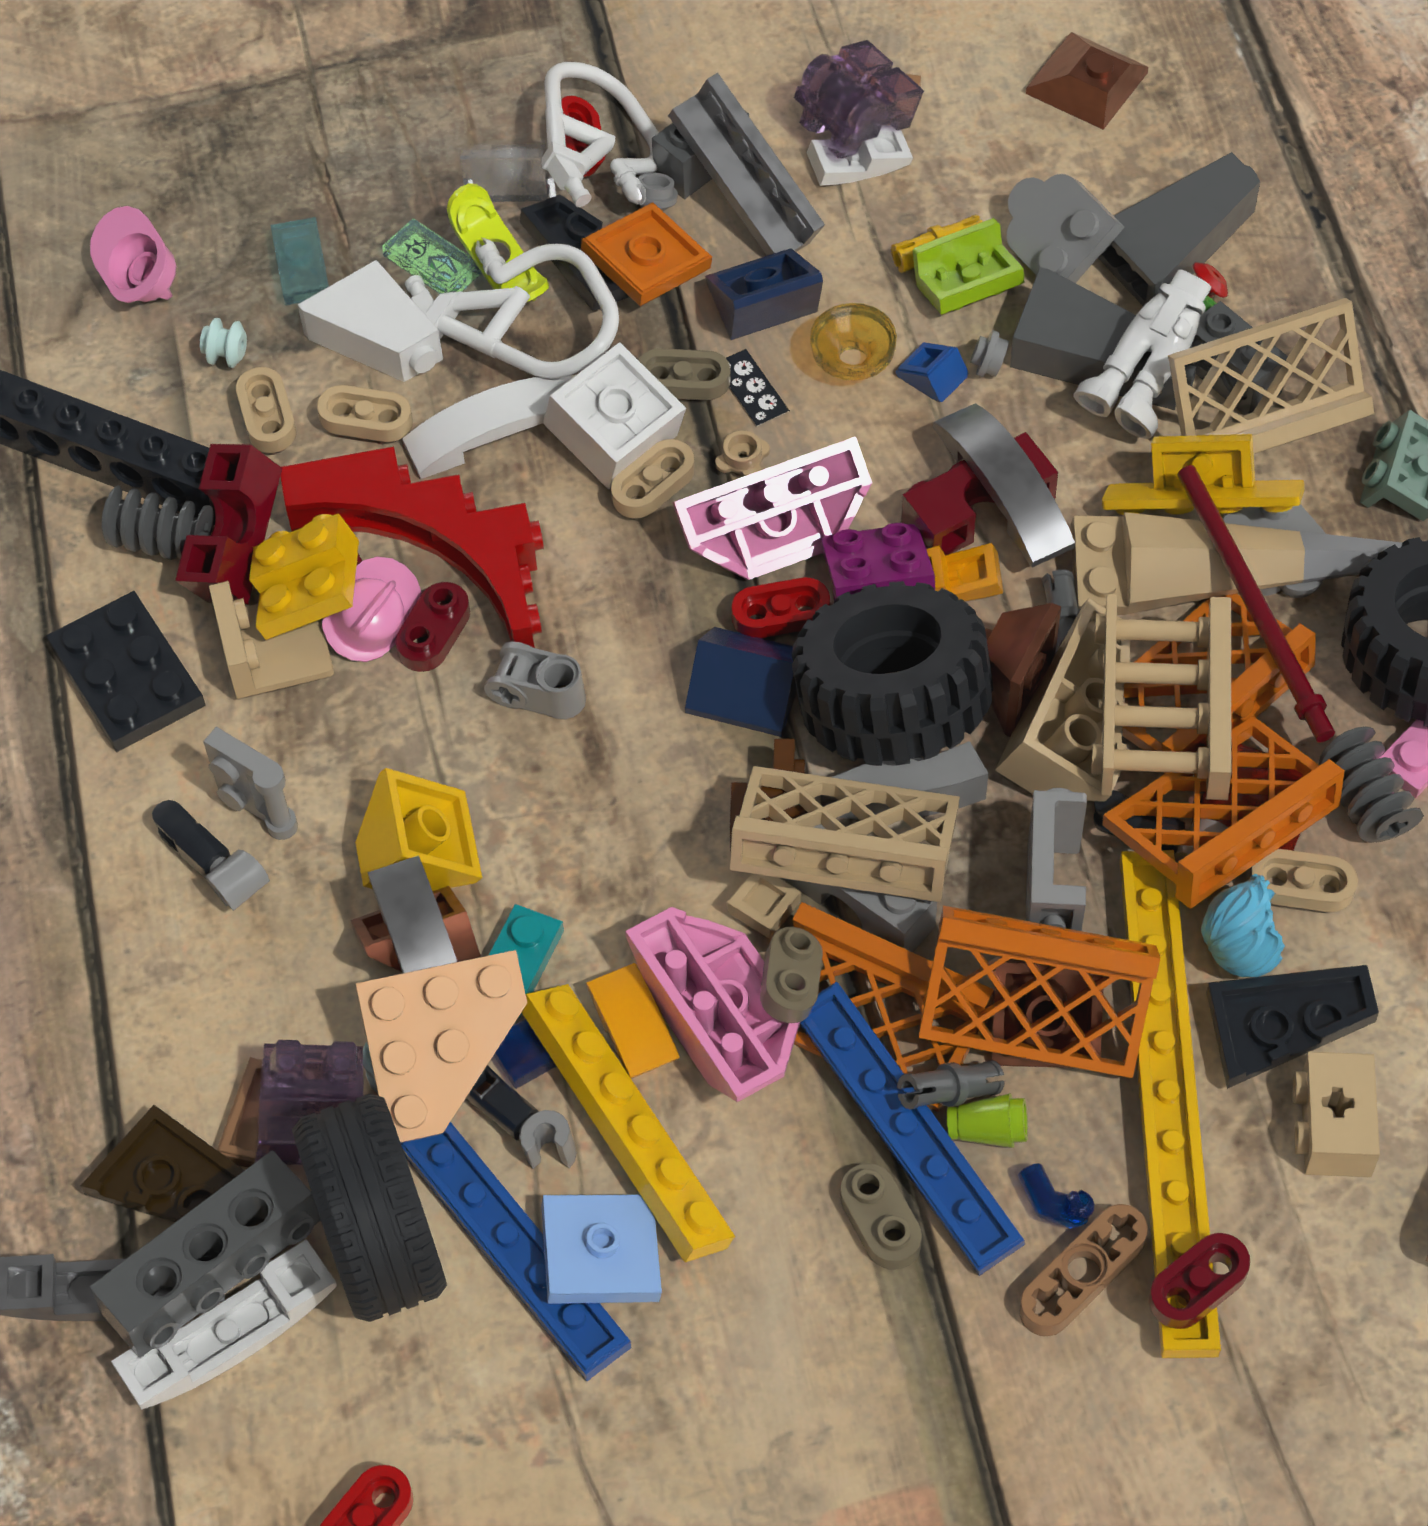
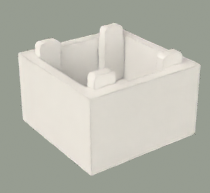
(613, 413)

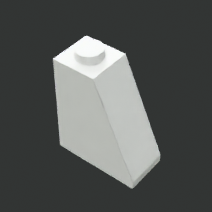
(373, 324)

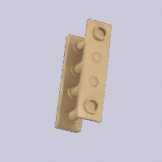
(1209, 718)

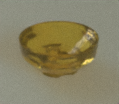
(856, 328)

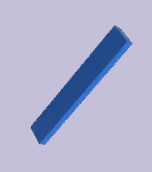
(911, 1135)
(513, 1247)

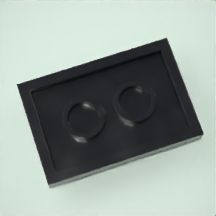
(125, 671)

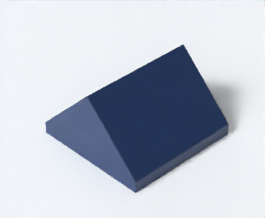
(765, 292)
(742, 681)

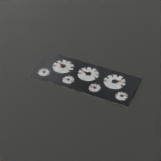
(754, 389)

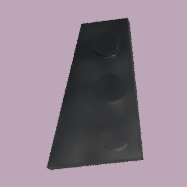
(562, 222)
(1286, 1015)

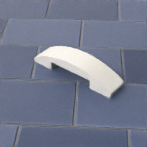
(477, 421)
(231, 1330)

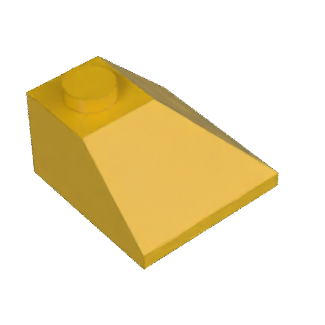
(423, 819)

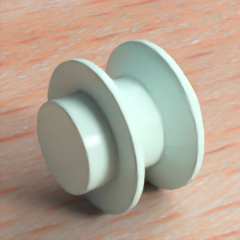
(223, 342)

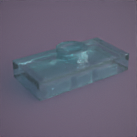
(299, 259)

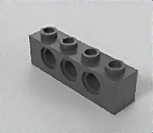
(216, 1225)

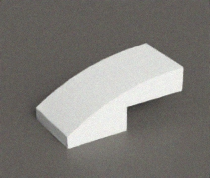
(873, 159)

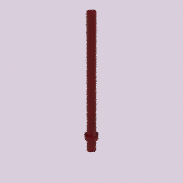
(1309, 705)

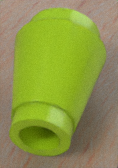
(990, 1121)

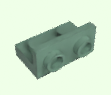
(1400, 466)

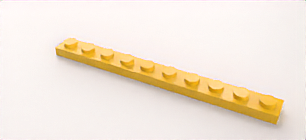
(1168, 1096)

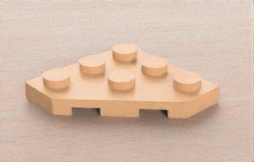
(436, 1035)

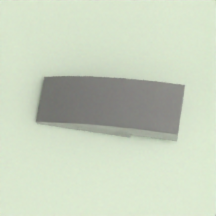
(950, 773)

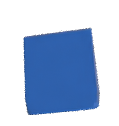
(934, 370)

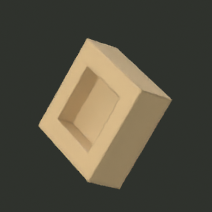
(764, 903)

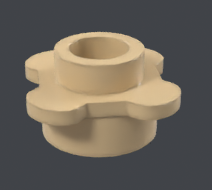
(742, 444)

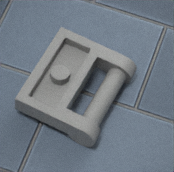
(250, 782)

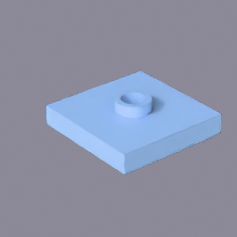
(600, 1249)

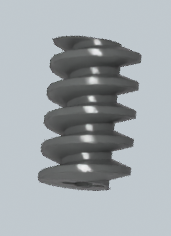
(148, 526)
(1368, 787)

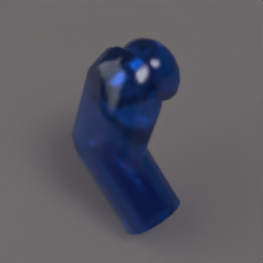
(1053, 1206)

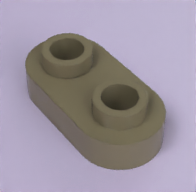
(687, 370)
(789, 964)
(878, 1213)

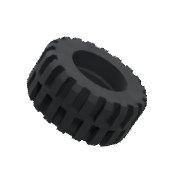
(1376, 640)
(903, 714)

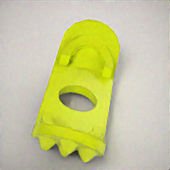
(476, 218)

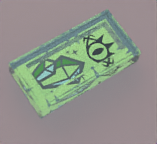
(431, 257)

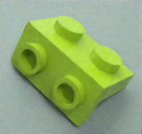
(965, 267)

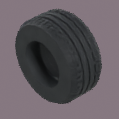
(369, 1207)

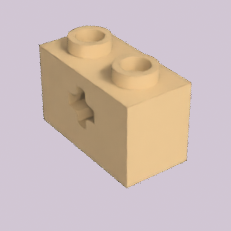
(1348, 1087)

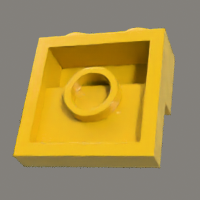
(304, 574)

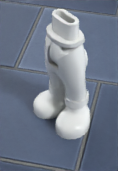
(1161, 327)

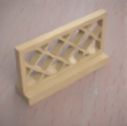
(1290, 419)
(841, 853)

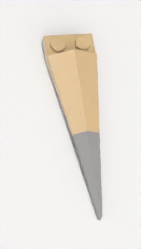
(1174, 562)

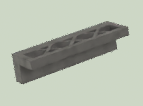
(746, 168)

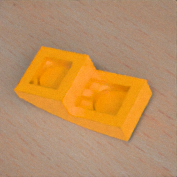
(967, 573)
(632, 1020)

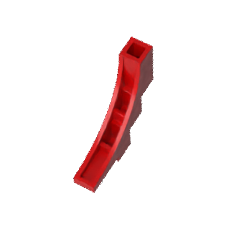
(378, 498)

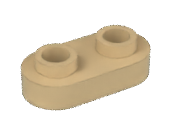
(266, 413)
(367, 413)
(648, 479)
(1304, 875)

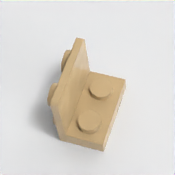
(267, 664)

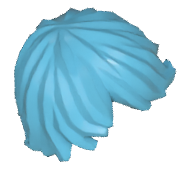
(1242, 929)

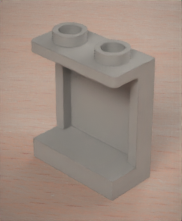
(1054, 828)

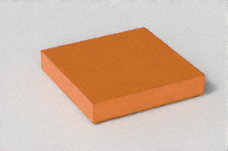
(646, 254)

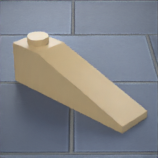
(1066, 716)

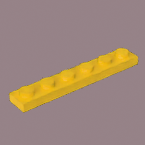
(627, 1123)

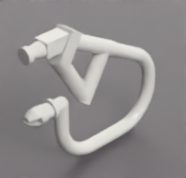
(568, 165)
(511, 301)

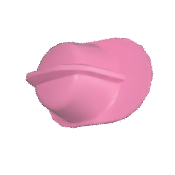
(132, 256)
(381, 603)

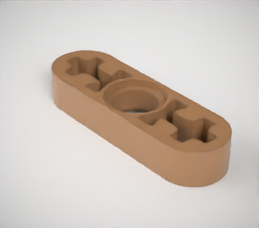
(1121, 1253)

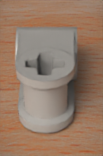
(530, 678)

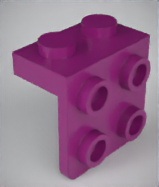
(876, 558)

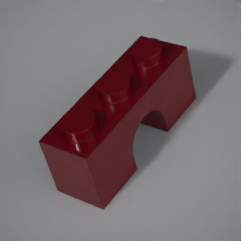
(243, 492)
(943, 504)

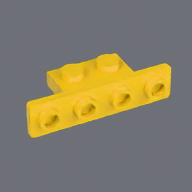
(1223, 465)

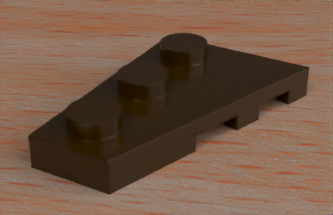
(161, 1169)

